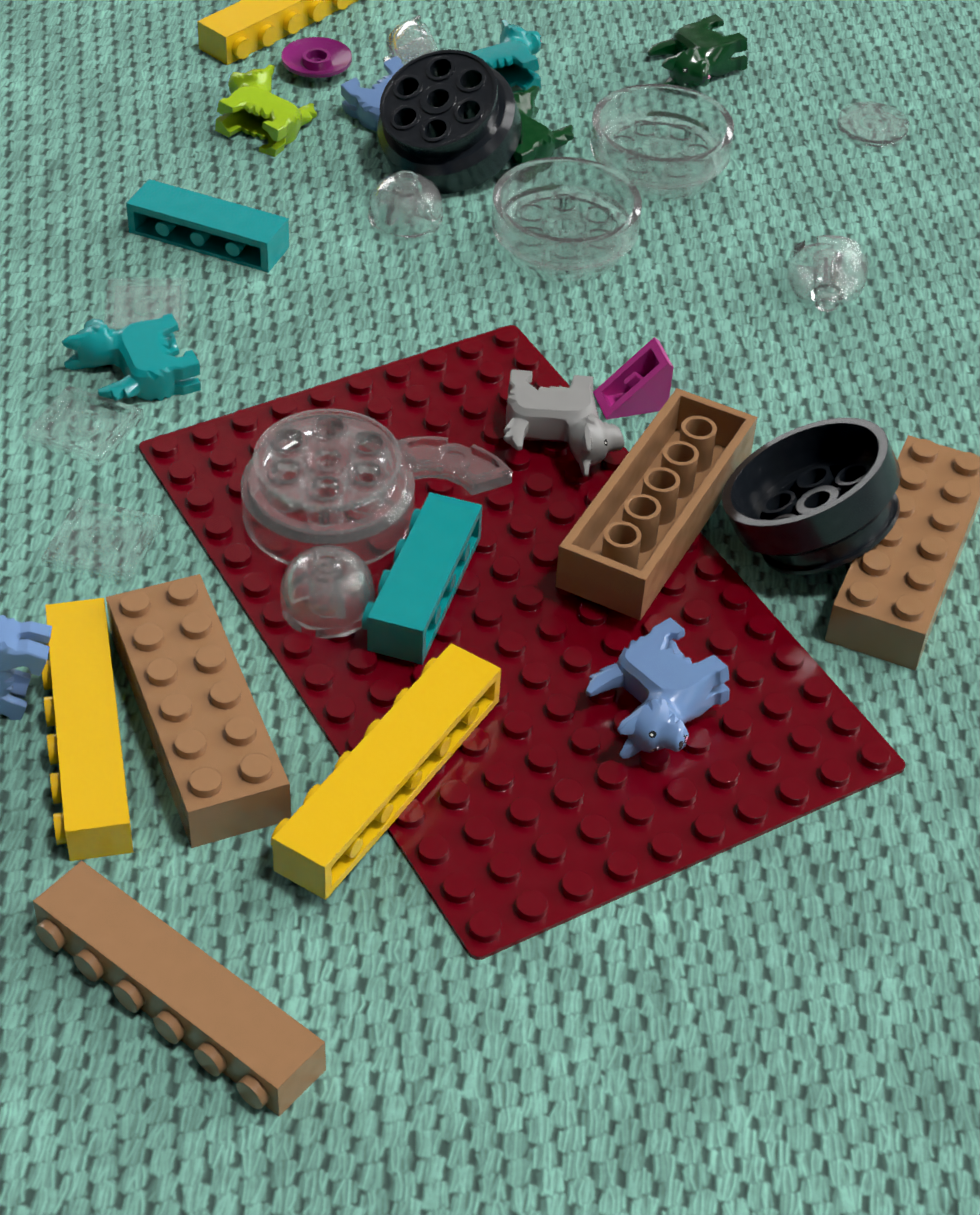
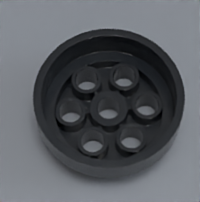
(449, 120)
(816, 495)

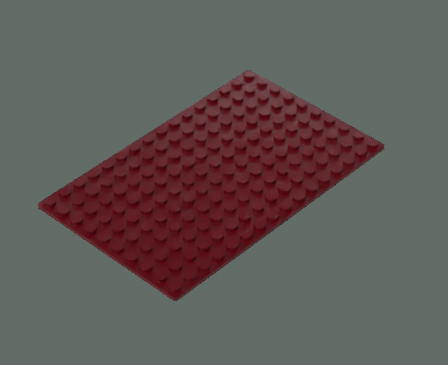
(536, 802)

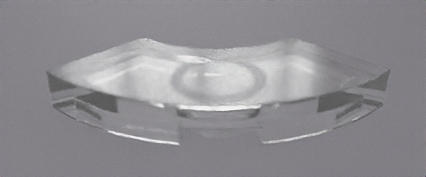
(469, 467)

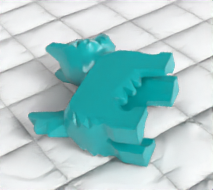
(514, 55)
(142, 352)

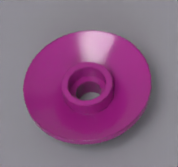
(316, 57)

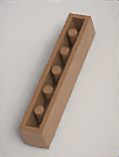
(180, 988)

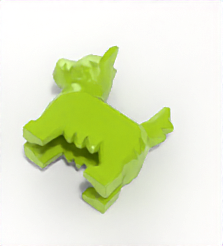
(260, 112)

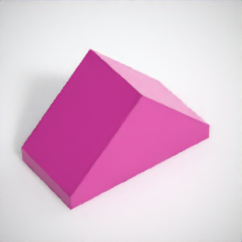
(638, 385)

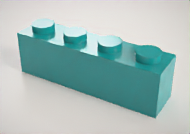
(208, 225)
(423, 578)

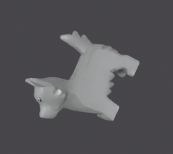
(559, 416)

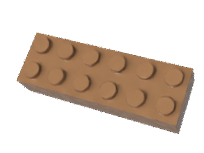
(654, 504)
(902, 581)
(198, 711)

